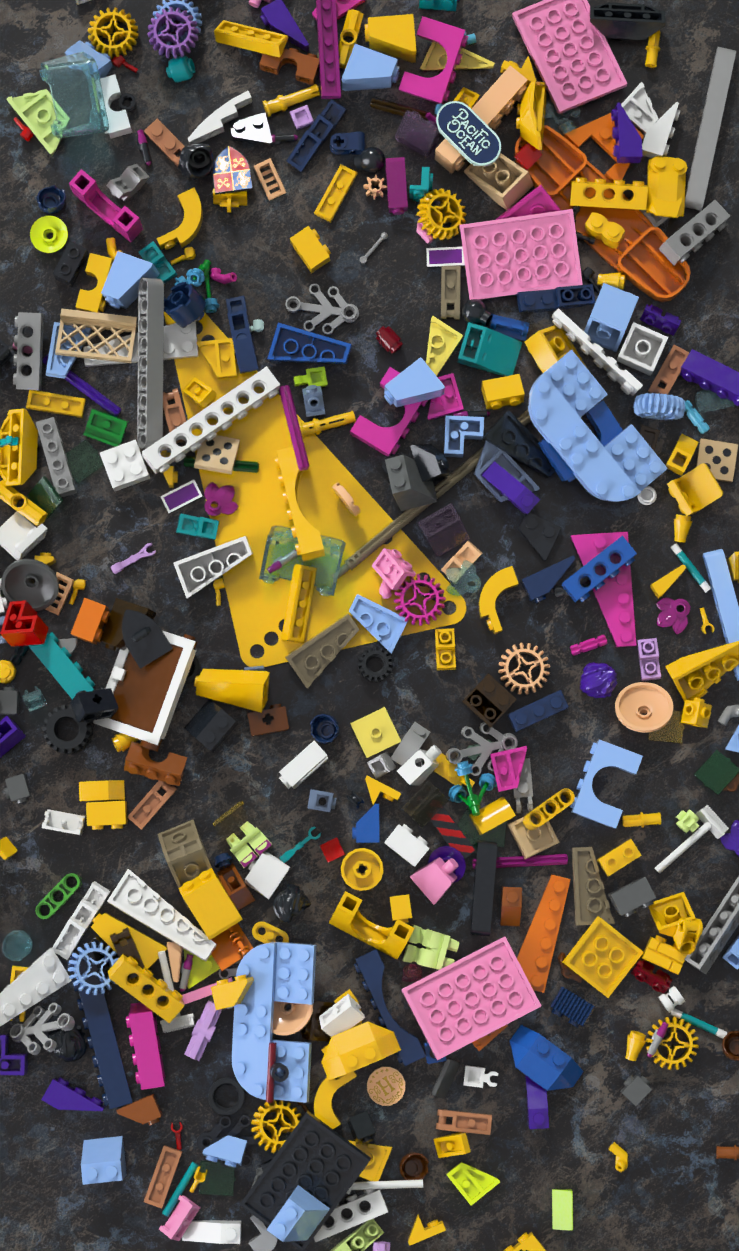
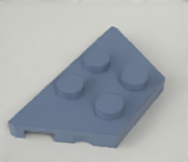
(492, 453)

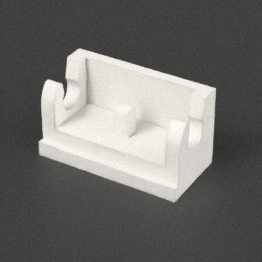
(63, 822)
(341, 1016)

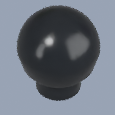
(370, 160)
(476, 312)

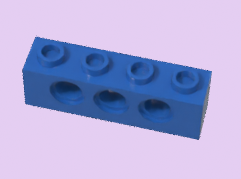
(620, 548)

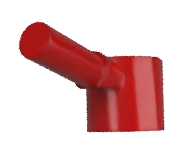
(118, 61)
(26, 133)
(177, 1135)

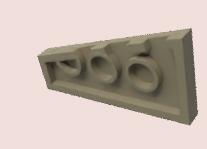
(318, 652)
(588, 888)

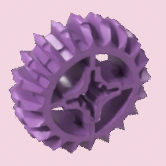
(180, 29)

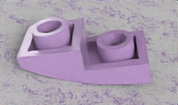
(649, 659)

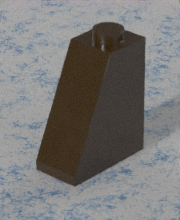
(112, 633)

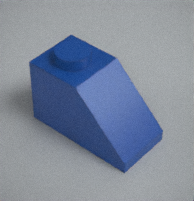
(367, 827)

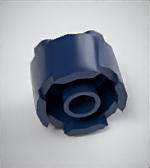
(184, 304)

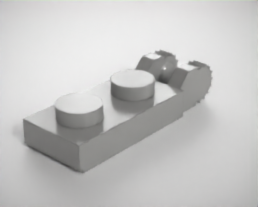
(524, 787)

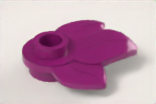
(221, 497)
(671, 616)

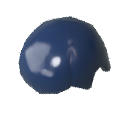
(51, 199)
(324, 728)

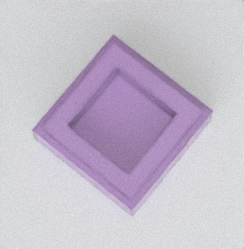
(301, 117)

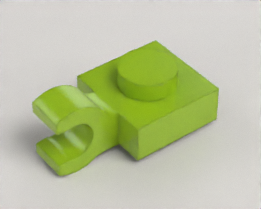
(313, 376)

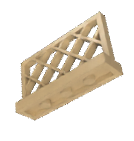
(101, 322)

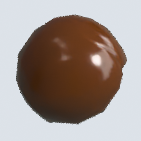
(730, 1045)
(413, 1166)

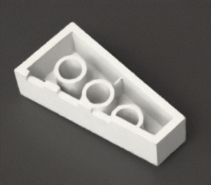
(205, 567)

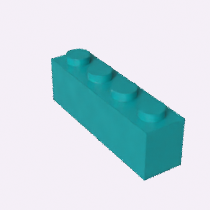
(61, 667)

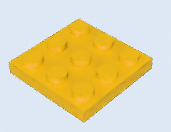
(603, 957)

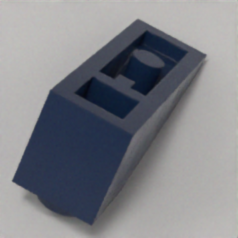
(542, 582)

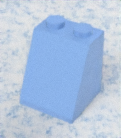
(369, 70)
(124, 278)
(610, 317)
(413, 385)
(103, 1160)
(298, 1217)

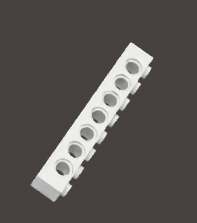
(262, 379)

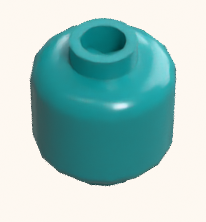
(180, 68)

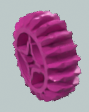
(410, 603)

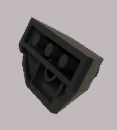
(627, 20)

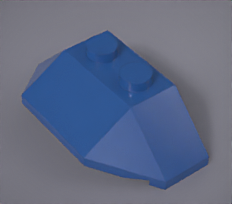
(543, 1060)

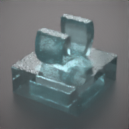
(34, 699)

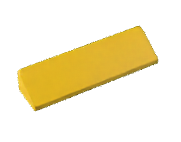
(250, 38)
(299, 603)

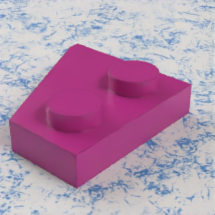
(447, 403)
(508, 767)

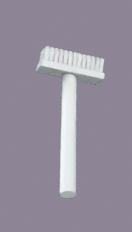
(710, 822)
(179, 1021)
(386, 1185)

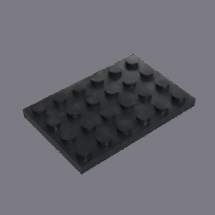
(314, 1160)

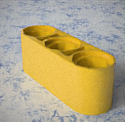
(540, 811)

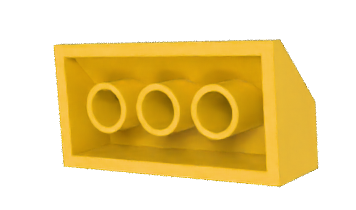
(549, 346)

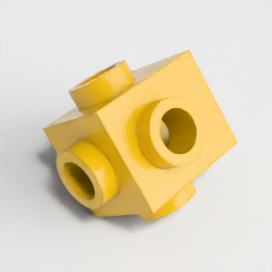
(696, 713)

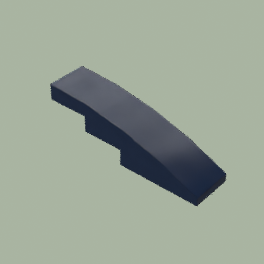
(316, 135)

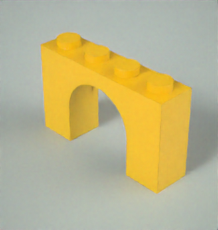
(350, 920)

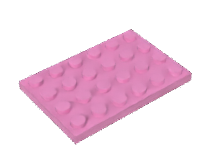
(569, 52)
(521, 254)
(471, 998)

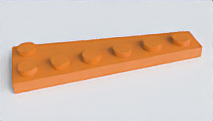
(540, 941)

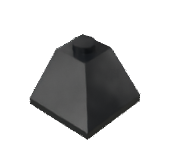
(430, 462)

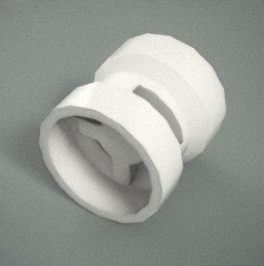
(675, 996)

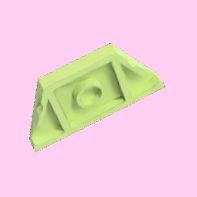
(38, 114)

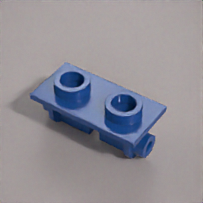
(510, 327)

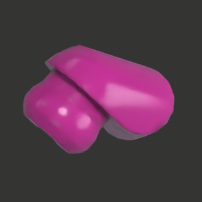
(222, 278)

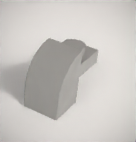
(128, 183)
(410, 743)
(264, 1240)

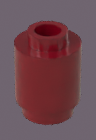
(389, 339)

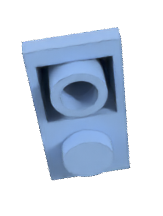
(227, 1149)

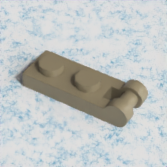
(450, 291)

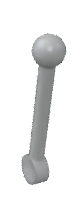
(363, 259)

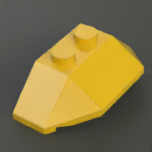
(532, 114)
(18, 461)
(358, 1048)

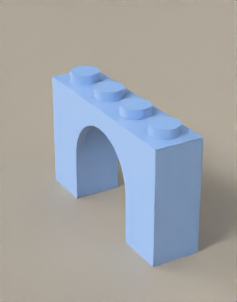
(586, 802)

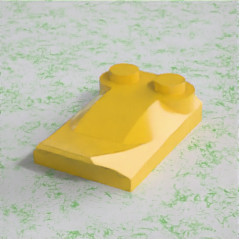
(666, 186)

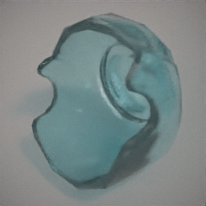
(17, 945)

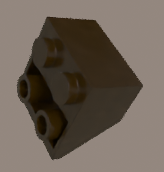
(489, 700)

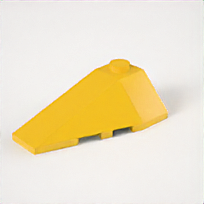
(701, 670)

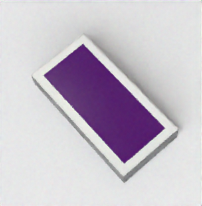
(445, 257)
(181, 496)

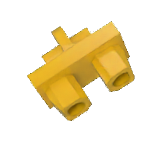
(230, 199)

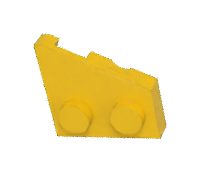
(220, 356)

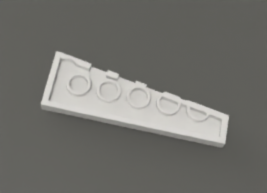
(177, 344)
(628, 382)
(150, 909)
(32, 986)

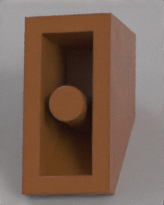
(235, 886)
(511, 906)
(142, 1111)

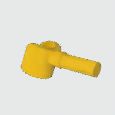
(189, 255)
(78, 584)
(218, 584)
(705, 621)
(199, 1177)

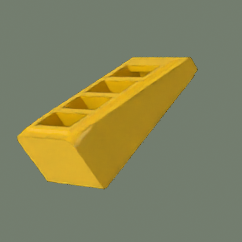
(663, 584)

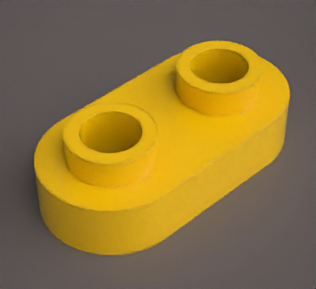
(270, 934)

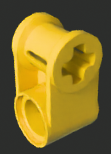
(687, 935)

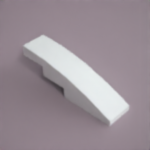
(214, 123)
(80, 920)

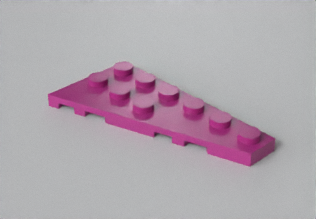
(616, 595)

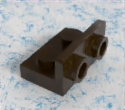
(313, 1029)

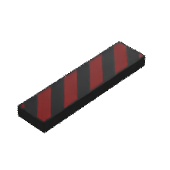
(452, 833)

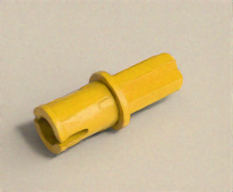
(652, 50)
(641, 819)

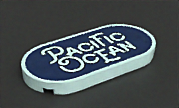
(468, 133)

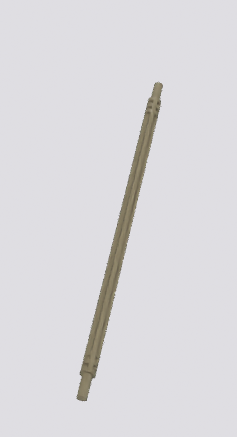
(410, 514)

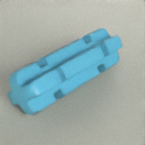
(696, 418)

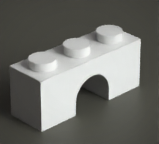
(117, 120)

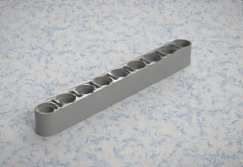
(709, 128)
(150, 361)

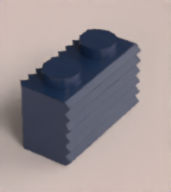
(571, 1006)

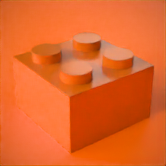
(90, 621)

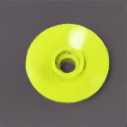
(42, 228)

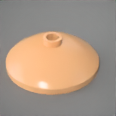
(646, 699)
(290, 1021)

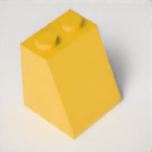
(392, 36)
(210, 903)

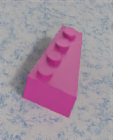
(146, 1046)

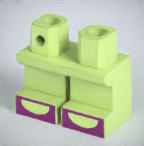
(241, 849)

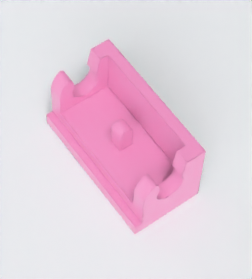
(180, 1218)

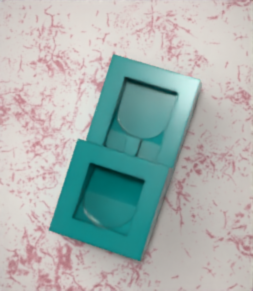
(154, 255)
(197, 526)

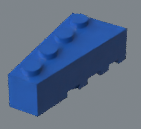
(298, 345)

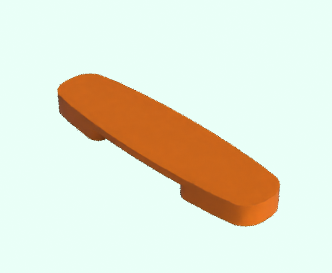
(639, 251)

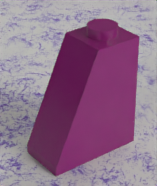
(396, 185)

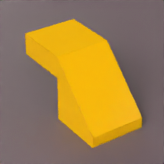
(101, 790)

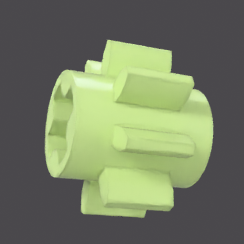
(687, 821)

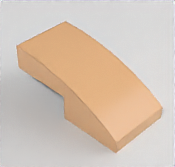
(467, 552)

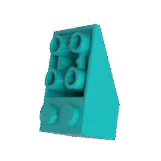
(489, 350)

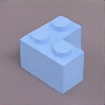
(460, 428)

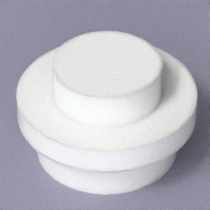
(647, 496)

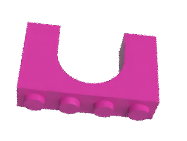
(436, 88)
(121, 220)
(386, 438)

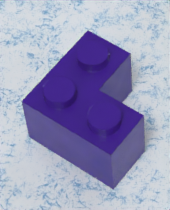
(11, 1063)

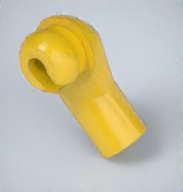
(111, 248)
(621, 1157)

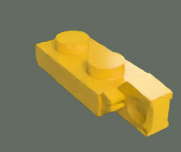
(447, 771)

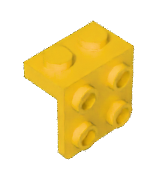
(695, 490)

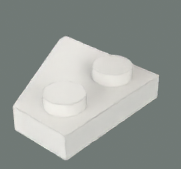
(640, 109)

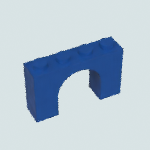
(606, 430)

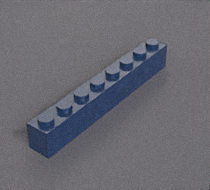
(102, 1040)

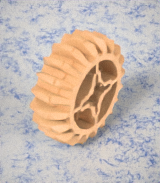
(538, 662)

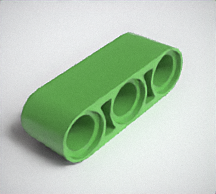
(67, 891)

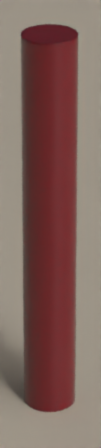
(270, 1081)

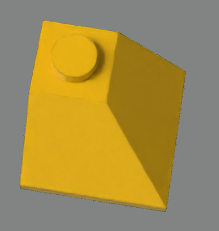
(668, 911)

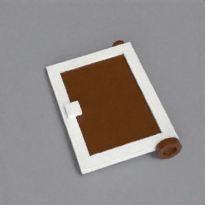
(149, 694)

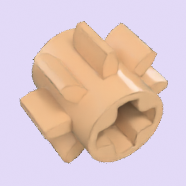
(375, 181)

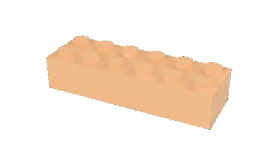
(490, 108)

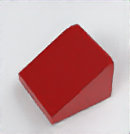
(527, 155)
(332, 850)

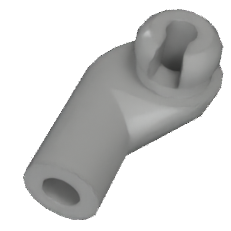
(729, 712)

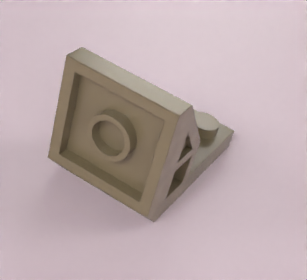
(184, 852)

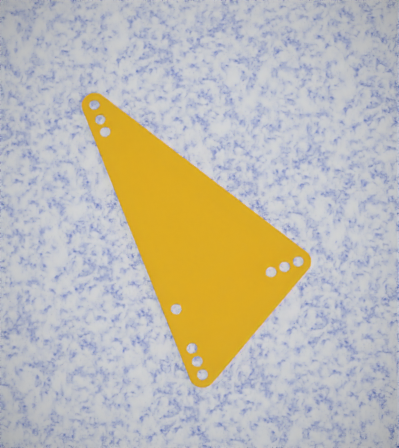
(259, 605)

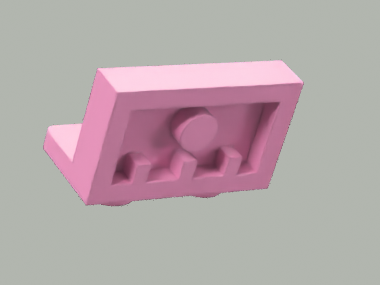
(393, 568)

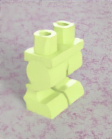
(435, 951)

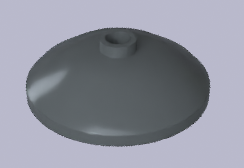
(19, 587)

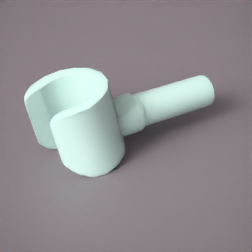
(258, 326)

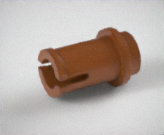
(727, 1152)

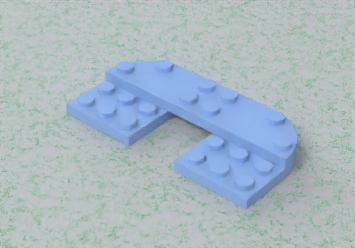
(556, 409)
(282, 975)

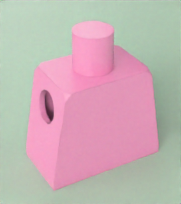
(435, 878)

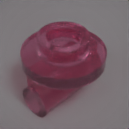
(412, 973)

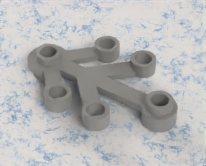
(324, 309)
(484, 747)
(20, 1032)

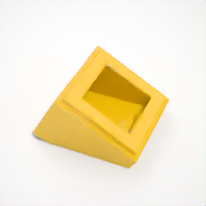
(7, 849)

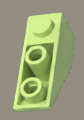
(360, 1238)

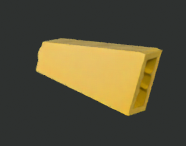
(234, 687)
(148, 947)

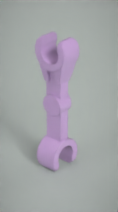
(117, 567)

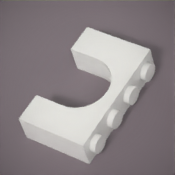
(303, 765)

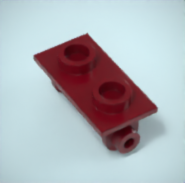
(659, 981)

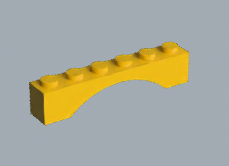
(308, 537)

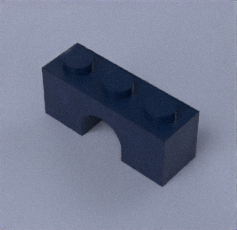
(537, 711)

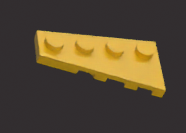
(379, 1157)

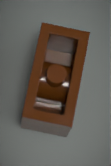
(279, 723)

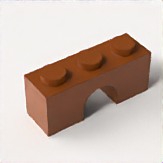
(306, 65)
(168, 771)

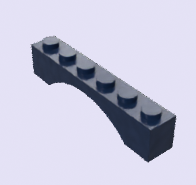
(372, 970)

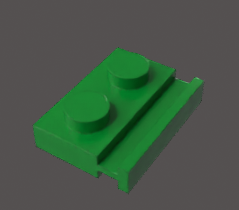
(105, 428)

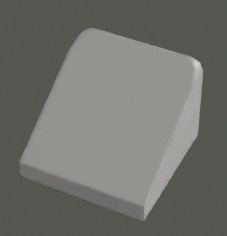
(381, 765)

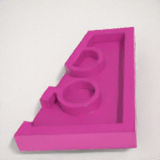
(534, 203)

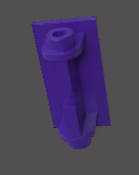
(653, 317)

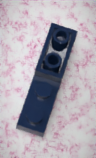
(556, 298)
(242, 334)

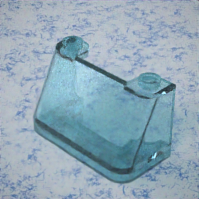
(75, 95)
(281, 542)

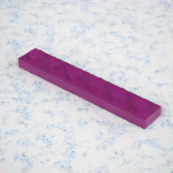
(328, 49)

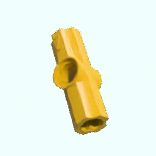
(351, 28)
(28, 510)

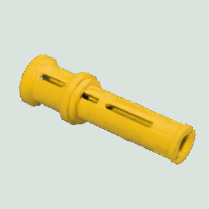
(282, 102)
(315, 423)

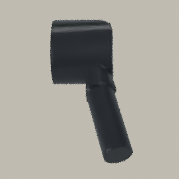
(587, 274)

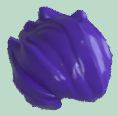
(598, 680)

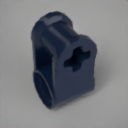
(351, 143)

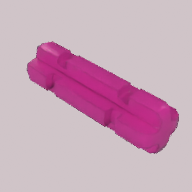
(588, 645)

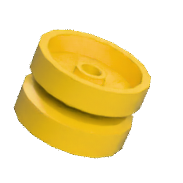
(358, 858)

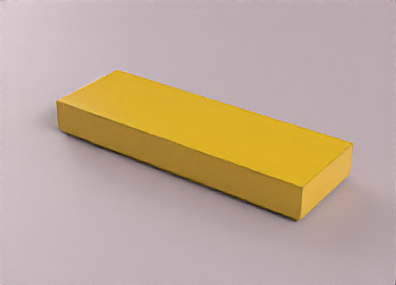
(335, 193)
(56, 403)

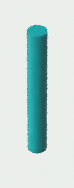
(180, 1188)

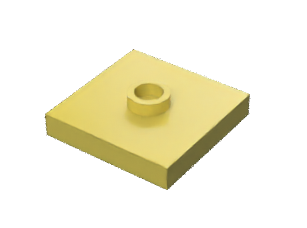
(375, 732)

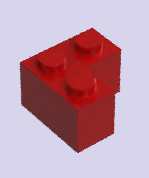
(23, 625)

